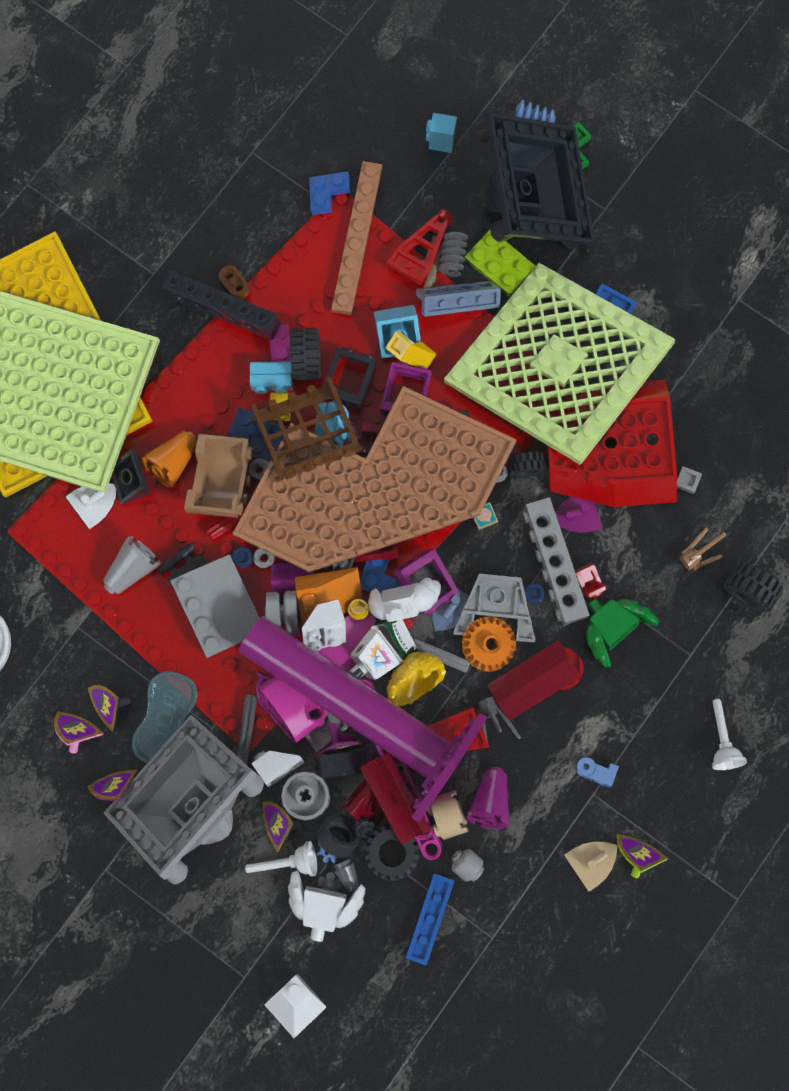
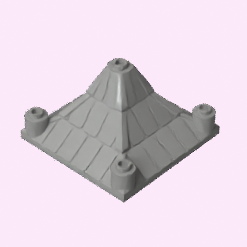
(182, 799)

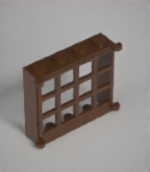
(295, 403)

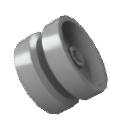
(284, 614)
(305, 783)

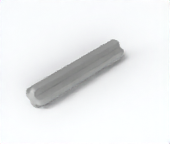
(446, 657)

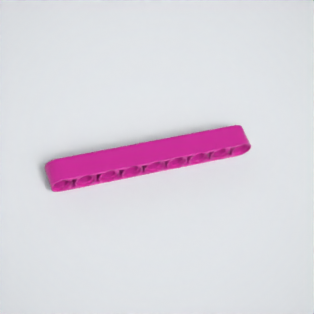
(429, 837)

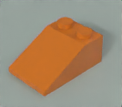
(327, 587)

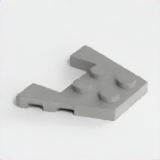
(498, 598)

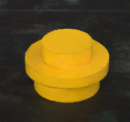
(358, 609)

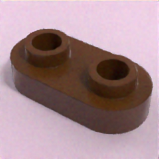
(234, 282)

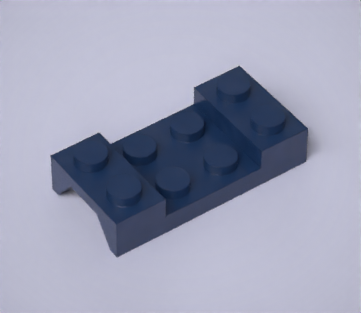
(245, 429)

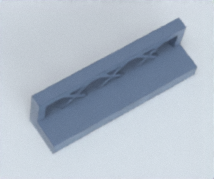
(459, 298)

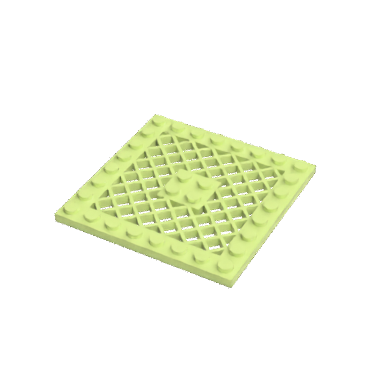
(559, 362)

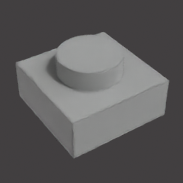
(688, 480)

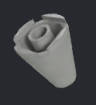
(129, 566)

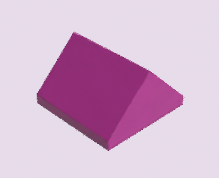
(284, 576)

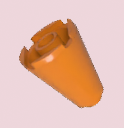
(170, 458)

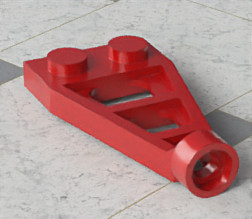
(411, 266)

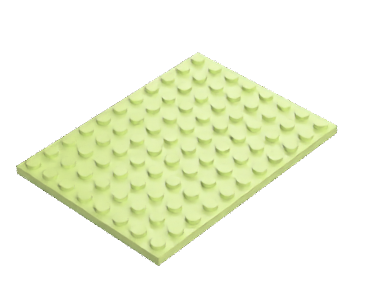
(67, 390)

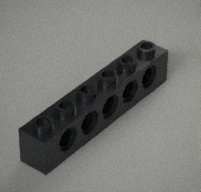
(221, 305)

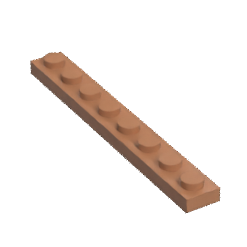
(357, 238)

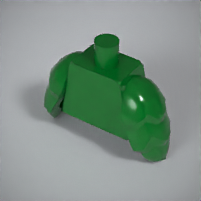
(613, 623)

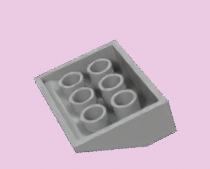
(216, 605)

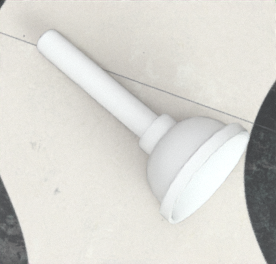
(727, 756)
(303, 859)

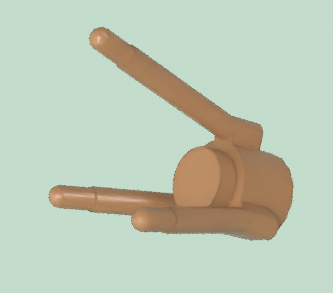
(692, 558)

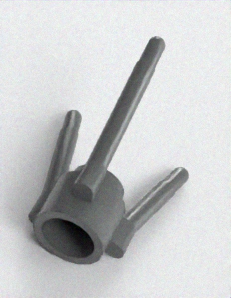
(488, 708)

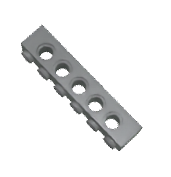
(544, 510)

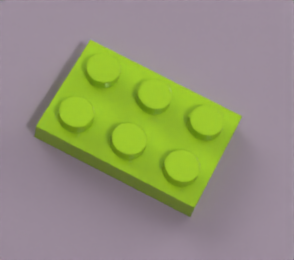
(500, 263)

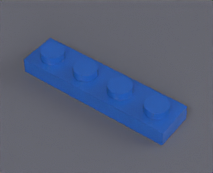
(429, 919)

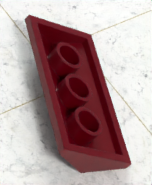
(534, 680)

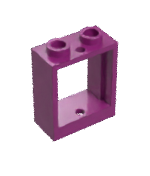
(403, 369)
(419, 561)

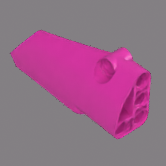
(293, 710)

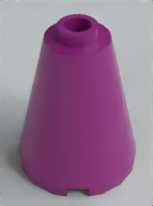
(491, 801)

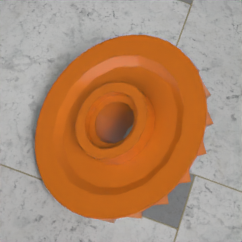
(475, 641)

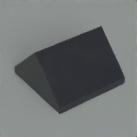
(130, 478)

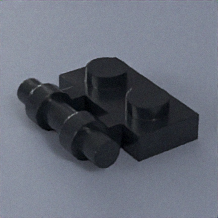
(192, 564)

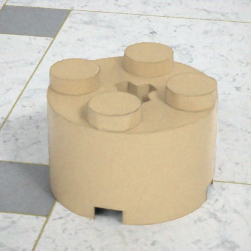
(447, 815)

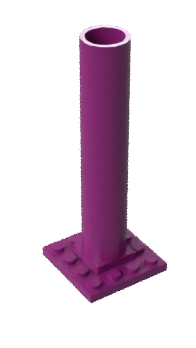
(360, 707)

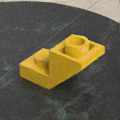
(411, 353)

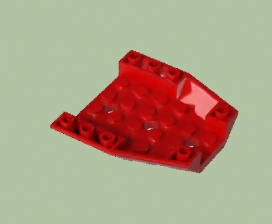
(633, 469)

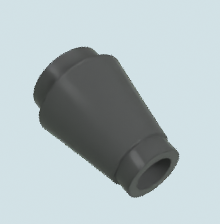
(346, 873)

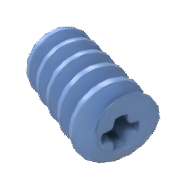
(535, 114)

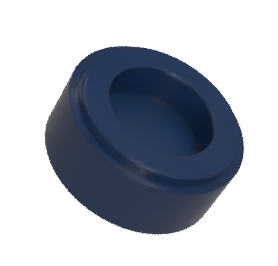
(242, 557)
(534, 593)

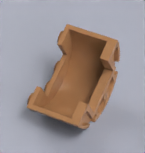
(220, 476)

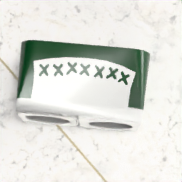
(397, 636)

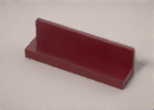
(394, 798)

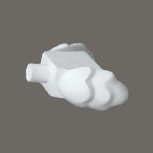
(405, 600)
(323, 908)

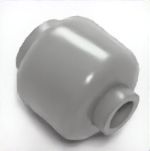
(467, 865)

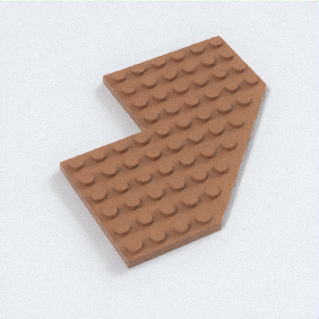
(418, 477)

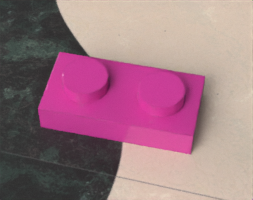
(281, 345)

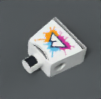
(373, 656)

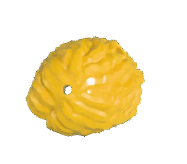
(414, 678)

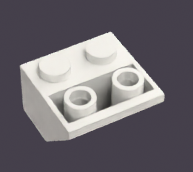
(325, 626)

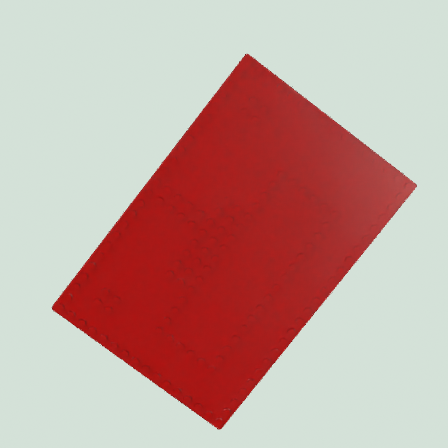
(202, 396)

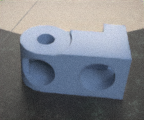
(588, 769)

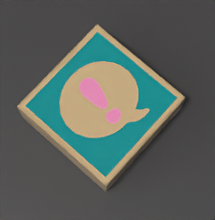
(486, 517)

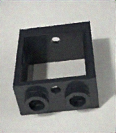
(347, 399)

